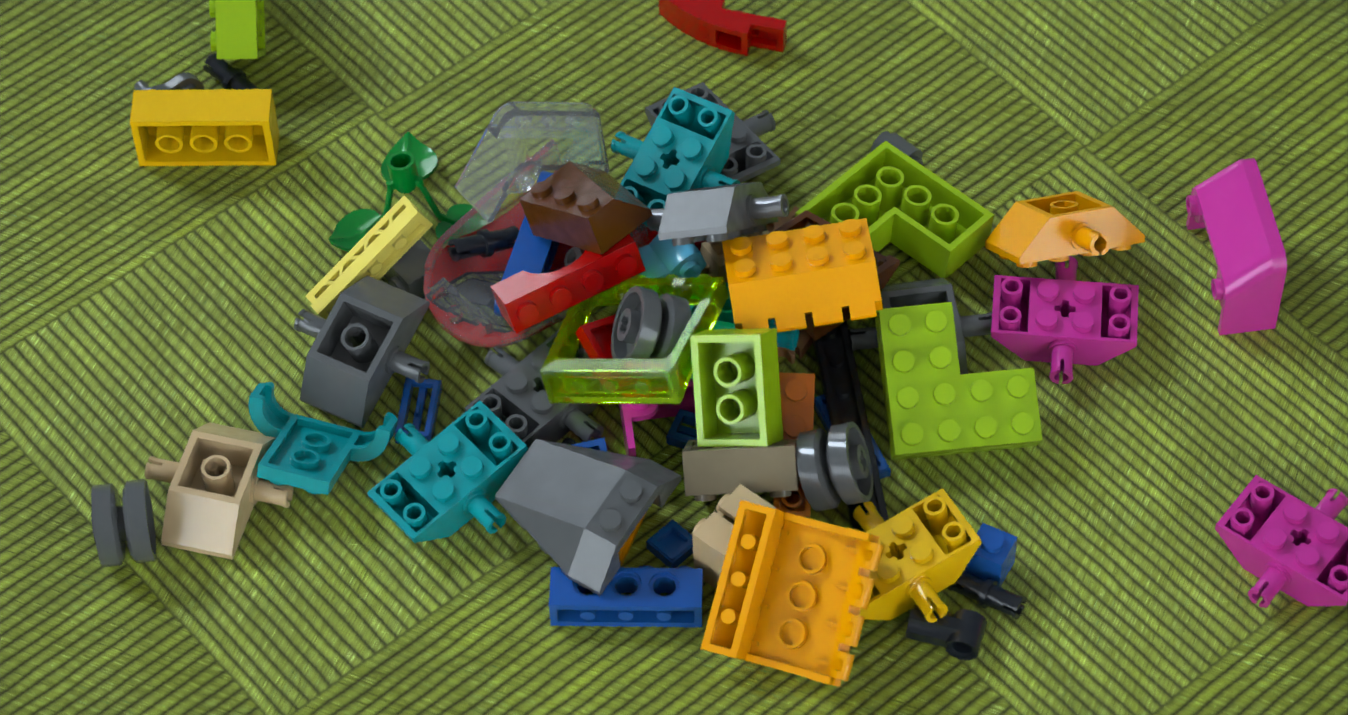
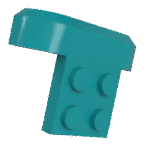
(308, 450)

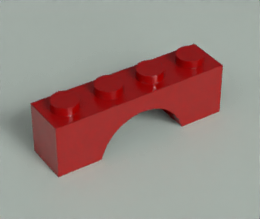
(534, 297)

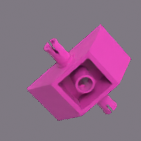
(1064, 319)
(1289, 544)

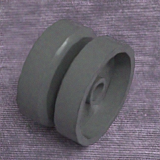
(648, 324)
(834, 466)
(120, 523)

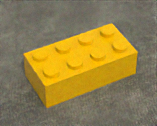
(205, 127)

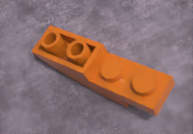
(797, 416)

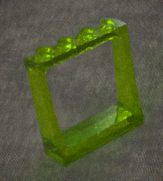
(631, 379)

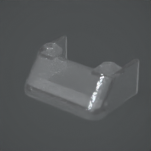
(530, 140)

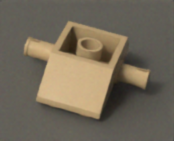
(215, 489)

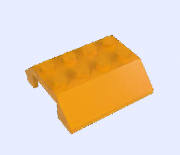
(803, 274)
(792, 593)

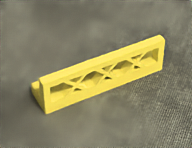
(372, 254)

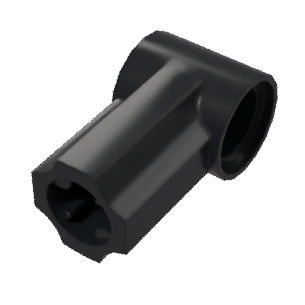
(957, 632)

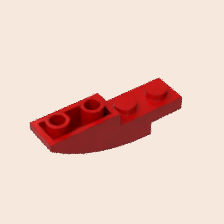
(725, 28)

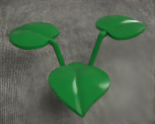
(404, 170)

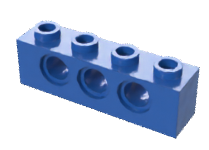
(641, 609)

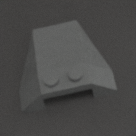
(583, 504)

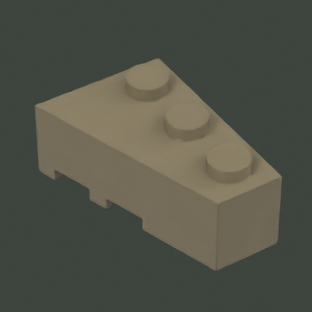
(723, 469)

